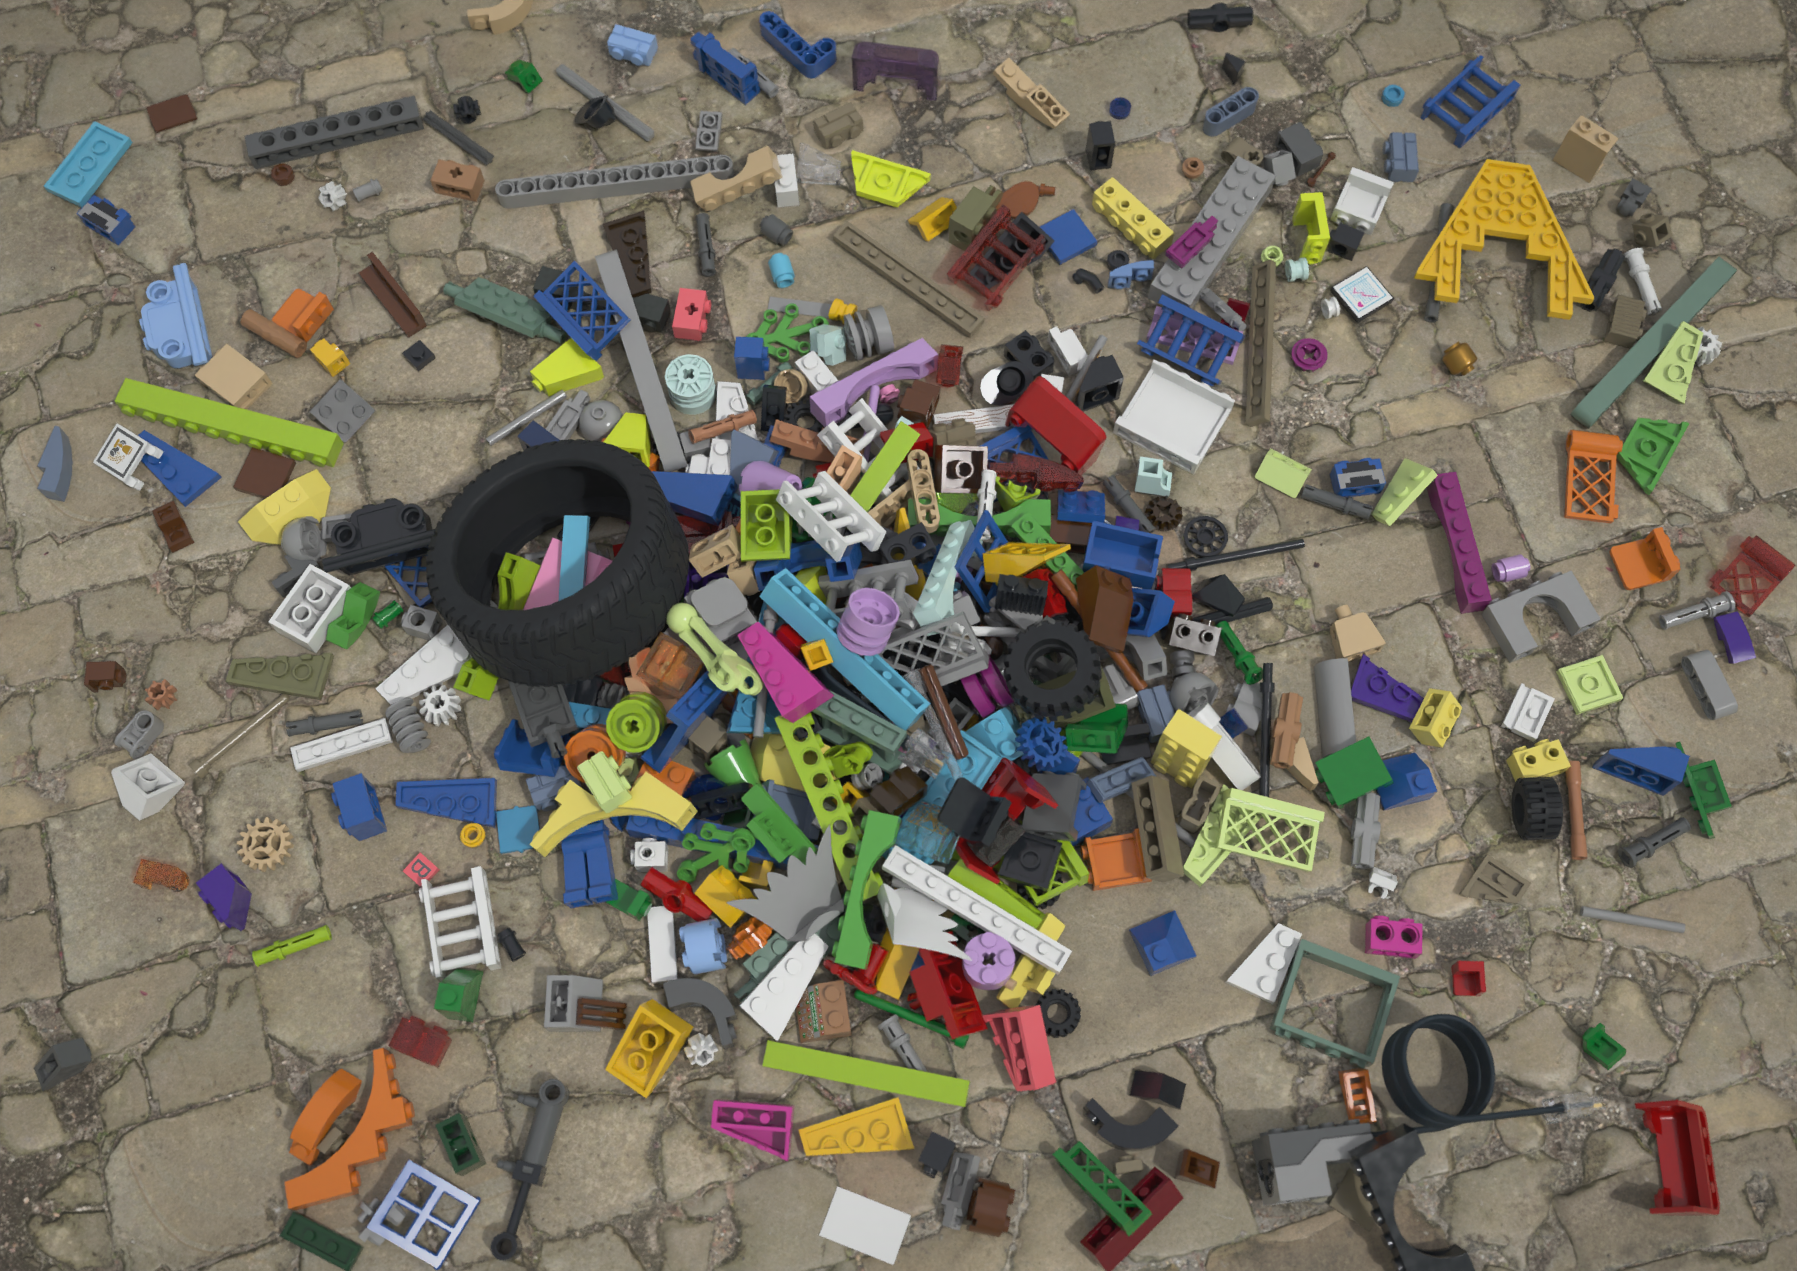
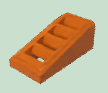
(1346, 1087)

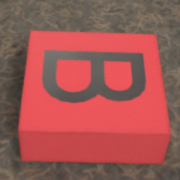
(420, 869)

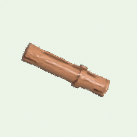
(722, 426)

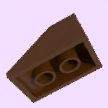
(1105, 607)

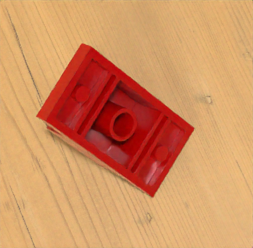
(946, 993)

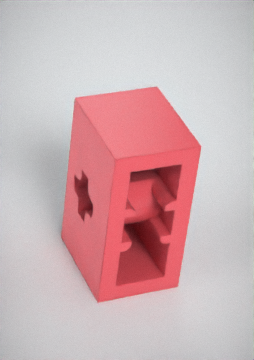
(690, 314)

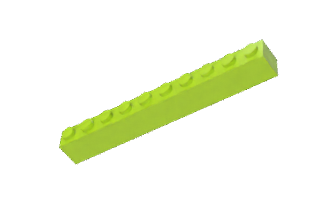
(229, 422)

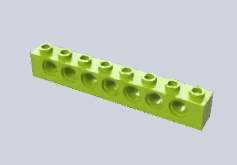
(818, 795)

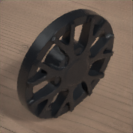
(1205, 536)

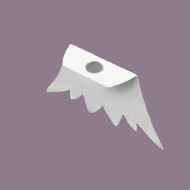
(916, 921)

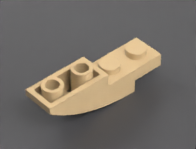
(1029, 96)

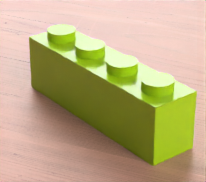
(999, 895)

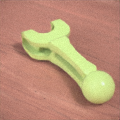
(726, 665)

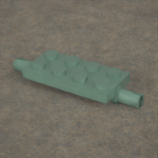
(505, 308)
(765, 958)

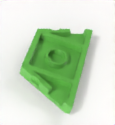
(1650, 449)

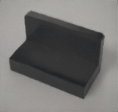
(1133, 746)

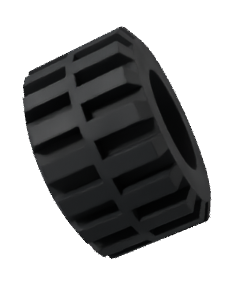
(1537, 808)

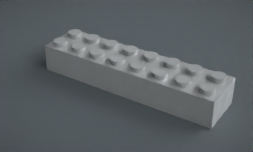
(1234, 206)

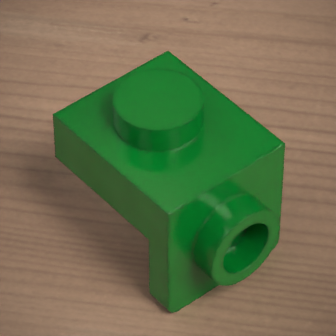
(525, 74)
(1602, 1046)

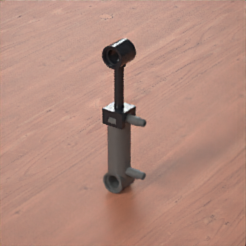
(531, 1166)

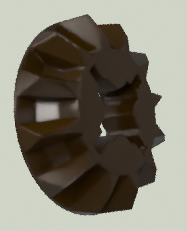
(1166, 522)

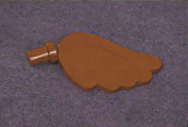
(1024, 197)

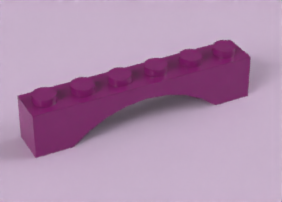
(1469, 576)

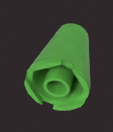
(734, 766)

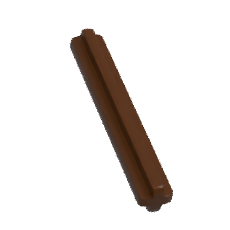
(943, 712)

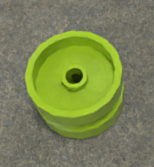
(628, 733)

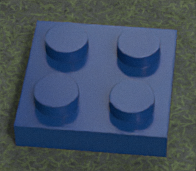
(1081, 506)

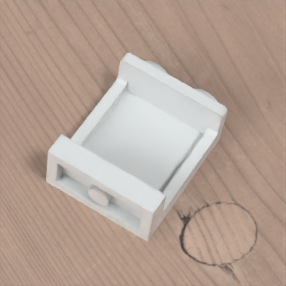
(1362, 201)

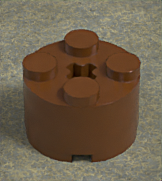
(989, 1207)

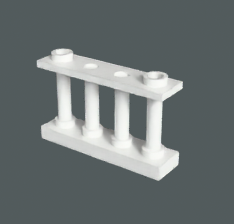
(834, 437)
(842, 505)
(484, 931)

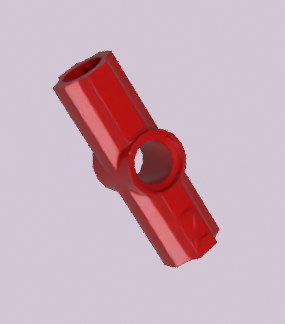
(676, 895)

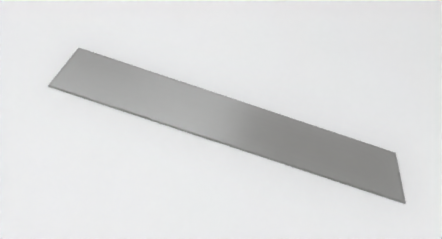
(804, 307)

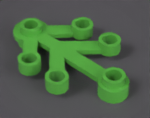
(783, 334)
(738, 840)

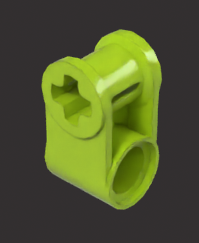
(849, 758)

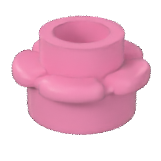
(889, 394)

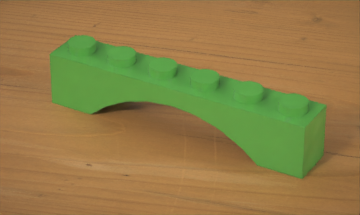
(1038, 508)
(855, 943)

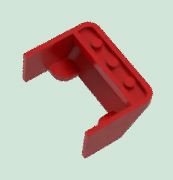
(1059, 424)
(1018, 787)
(1683, 1158)

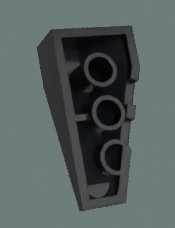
(1015, 245)

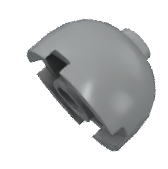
(599, 419)
(303, 539)
(1191, 691)

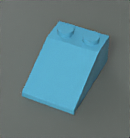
(999, 733)

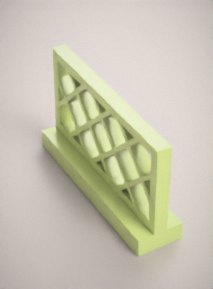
(1273, 808)

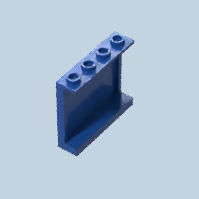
(687, 715)

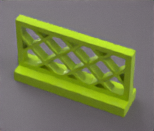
(1071, 864)

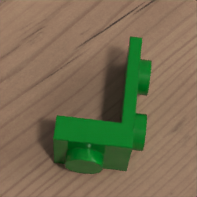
(631, 901)

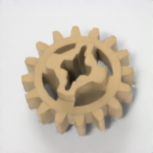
(253, 849)

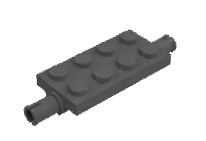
(544, 715)

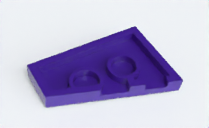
(1381, 692)

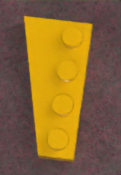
(862, 1131)

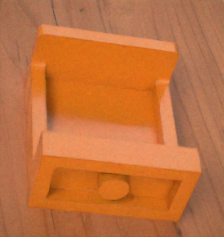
(1114, 861)

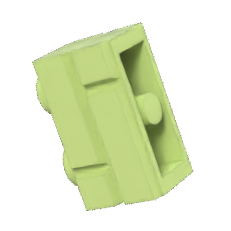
(604, 782)

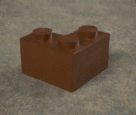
(919, 402)

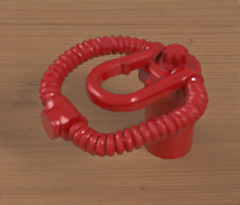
(862, 978)

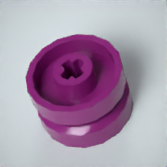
(983, 687)

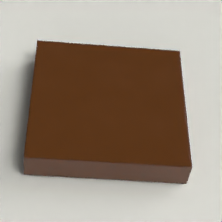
(264, 473)

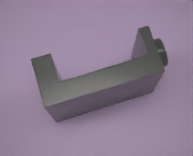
(1058, 822)

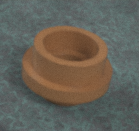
(1191, 172)

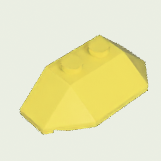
(299, 498)
(775, 762)

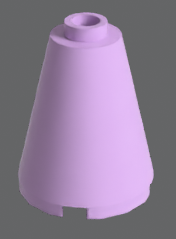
(765, 476)

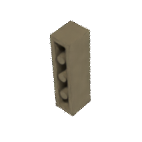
(1157, 829)

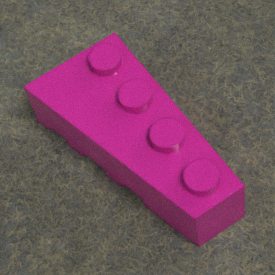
(784, 675)

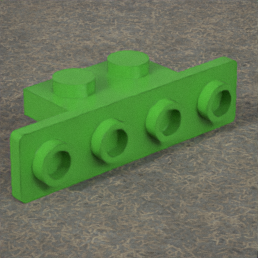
(1031, 532)
(775, 827)

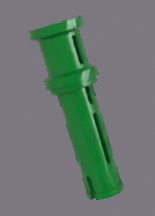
(1243, 659)

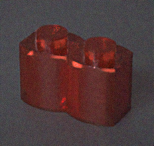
(420, 1041)

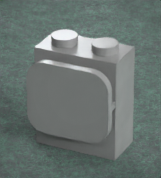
(722, 609)

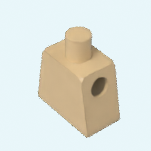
(1354, 635)

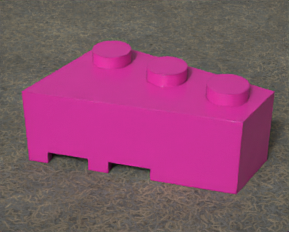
(756, 1123)

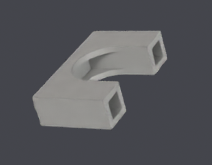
(1560, 592)
(1142, 651)

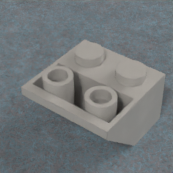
(562, 998)

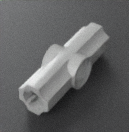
(1365, 831)

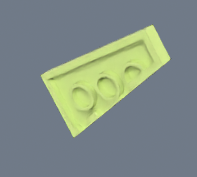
(1204, 855)

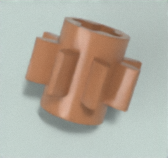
(161, 694)

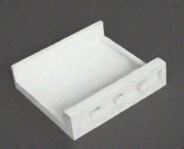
(1174, 416)

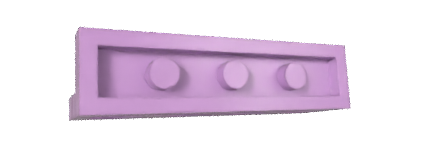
(1194, 331)

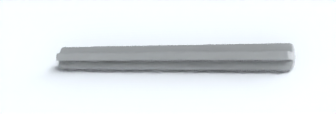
(592, 92)

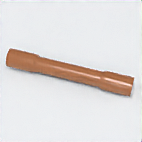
(1577, 837)

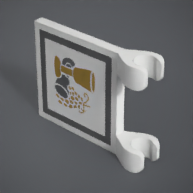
(123, 453)

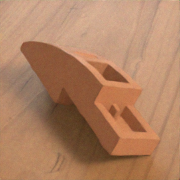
(803, 442)

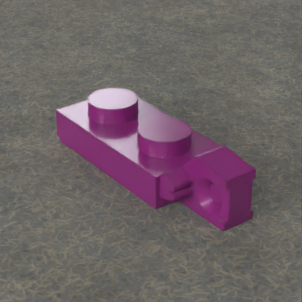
(1192, 242)

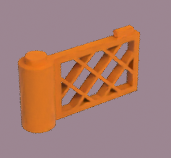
(1590, 447)

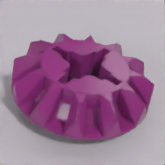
(1309, 346)

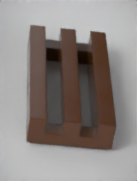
(619, 1015)

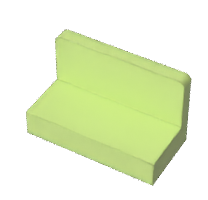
(1282, 473)

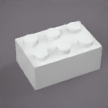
(310, 608)

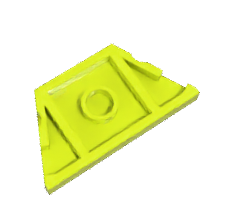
(885, 180)

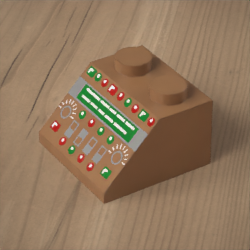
(823, 1012)

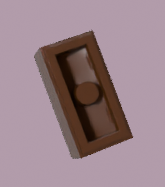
(171, 113)

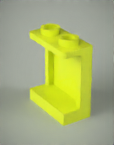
(1312, 213)

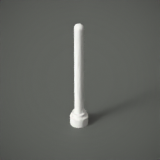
(984, 631)

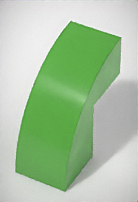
(357, 612)

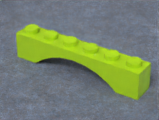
(515, 583)

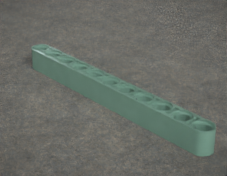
(1652, 343)

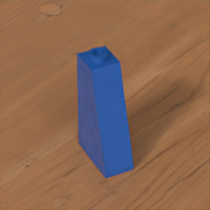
(698, 494)

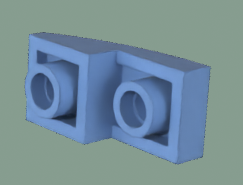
(1122, 276)

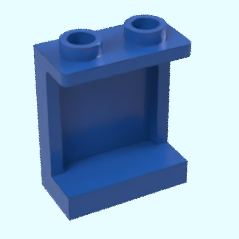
(518, 756)

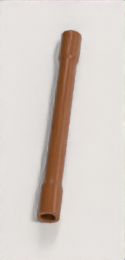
(1130, 673)

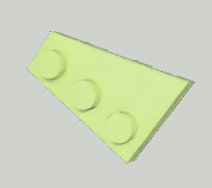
(1402, 490)

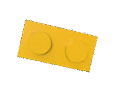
(721, 888)

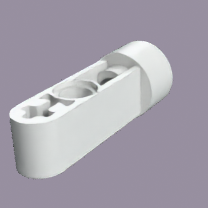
(1227, 753)

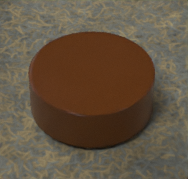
(282, 174)

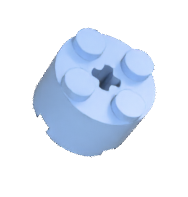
(703, 946)

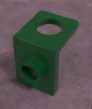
(738, 818)

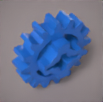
(1041, 743)

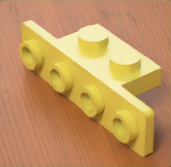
(1029, 973)

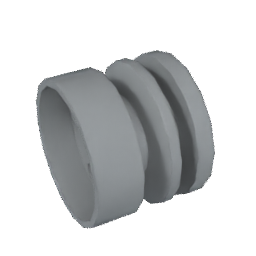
(868, 333)

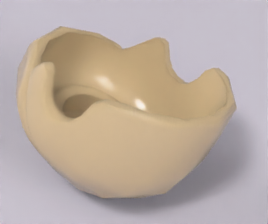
(795, 384)

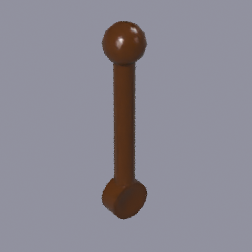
(1312, 181)

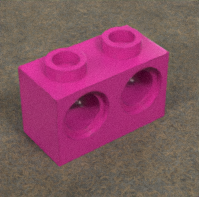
(1394, 944)

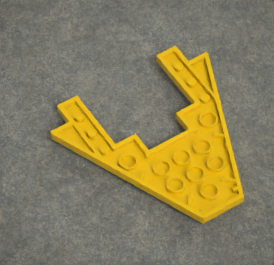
(1507, 204)

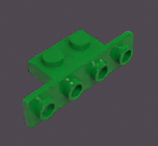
(1708, 791)

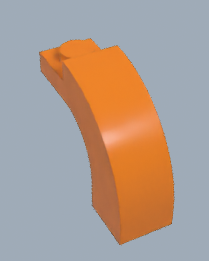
(321, 1112)

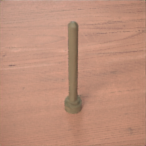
(202, 765)

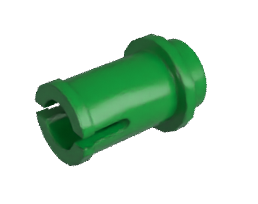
(387, 614)

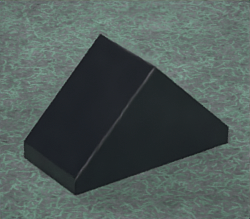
(1157, 1088)

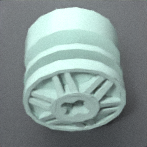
(690, 384)

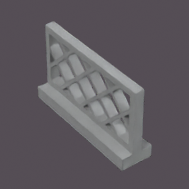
(946, 672)

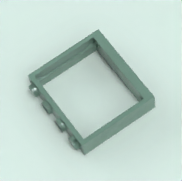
(1349, 966)

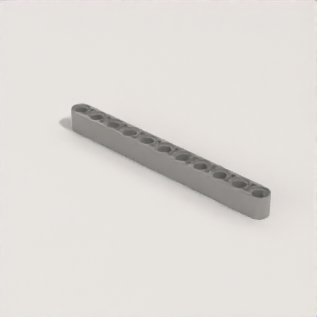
(605, 181)
(642, 364)

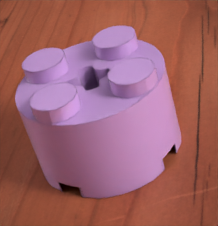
(988, 947)

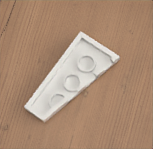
(782, 988)

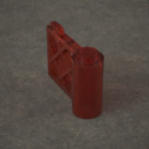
(1760, 558)

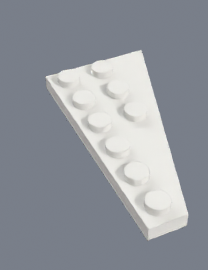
(428, 667)

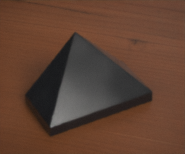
(1219, 594)

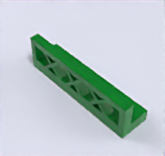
(1095, 1191)

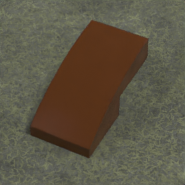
(173, 526)

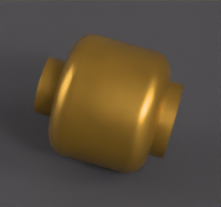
(1459, 358)

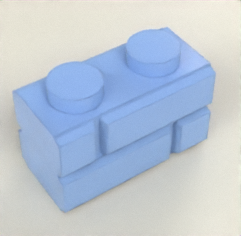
(632, 45)

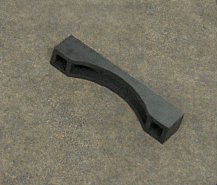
(651, 309)

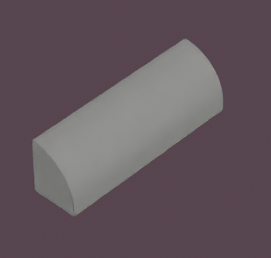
(1334, 705)

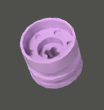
(867, 621)

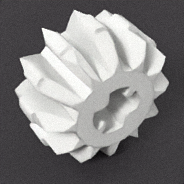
(1709, 348)
(445, 712)

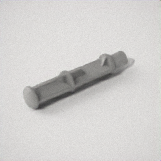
(1223, 309)

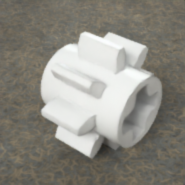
(332, 196)
(700, 1049)

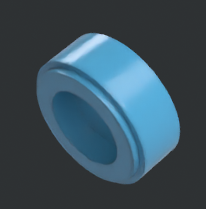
(1393, 95)

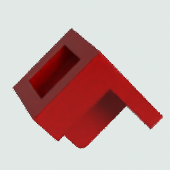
(1468, 978)

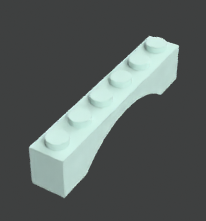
(937, 595)

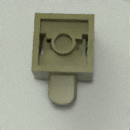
(973, 215)

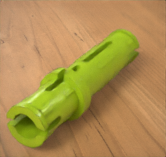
(281, 949)

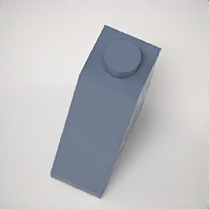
(746, 450)

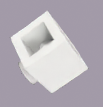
(650, 854)

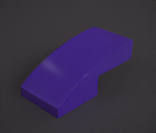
(1735, 636)

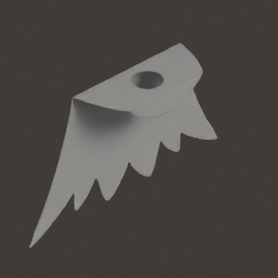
(801, 901)

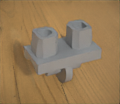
(395, 1215)

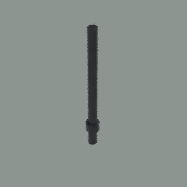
(1192, 563)
(1267, 687)

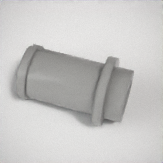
(368, 189)

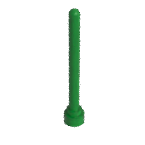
(909, 1015)

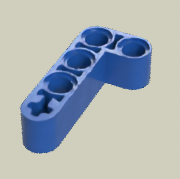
(807, 59)

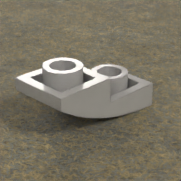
(709, 131)

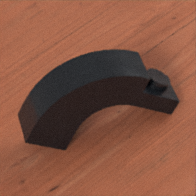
(1130, 1137)

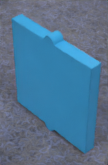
(517, 828)

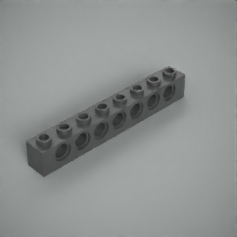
(334, 132)

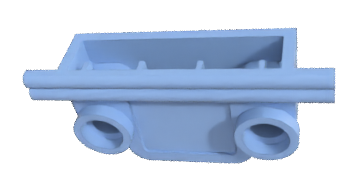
(175, 321)

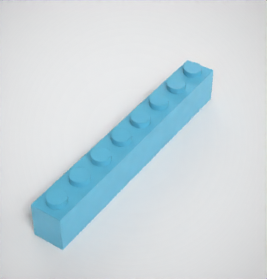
(867, 673)

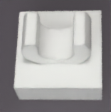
(1383, 879)

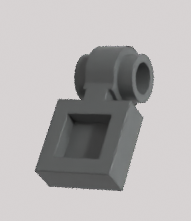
(1633, 197)

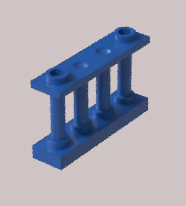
(1478, 119)
(1190, 317)

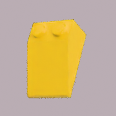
(1019, 558)
(648, 1047)

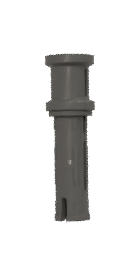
(1645, 846)

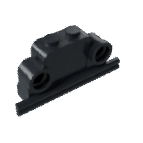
(379, 537)

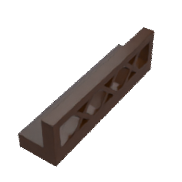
(392, 297)

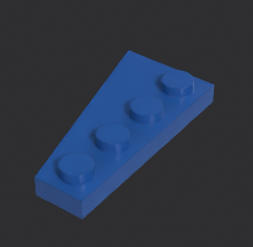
(178, 471)
(453, 799)

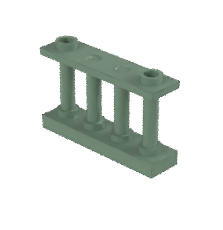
(849, 723)

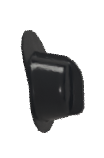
(596, 113)
(1005, 383)

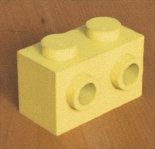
(1435, 718)
(1543, 760)

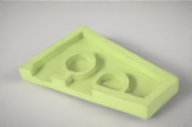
(1675, 364)

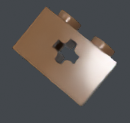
(457, 180)

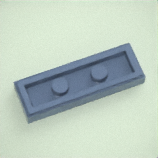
(1119, 779)

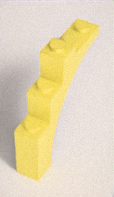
(580, 808)

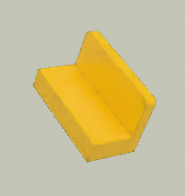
(934, 218)

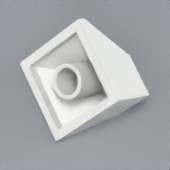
(145, 785)

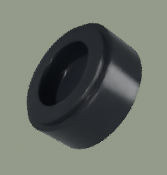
(1117, 259)

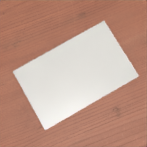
(865, 1225)

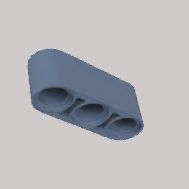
(1230, 111)

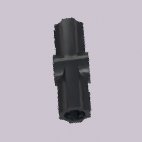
(1220, 17)
(1603, 277)

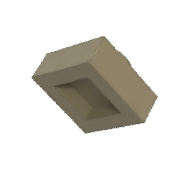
(333, 1141)
(1127, 1165)

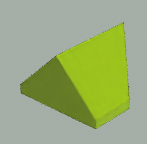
(1012, 495)

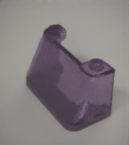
(898, 62)

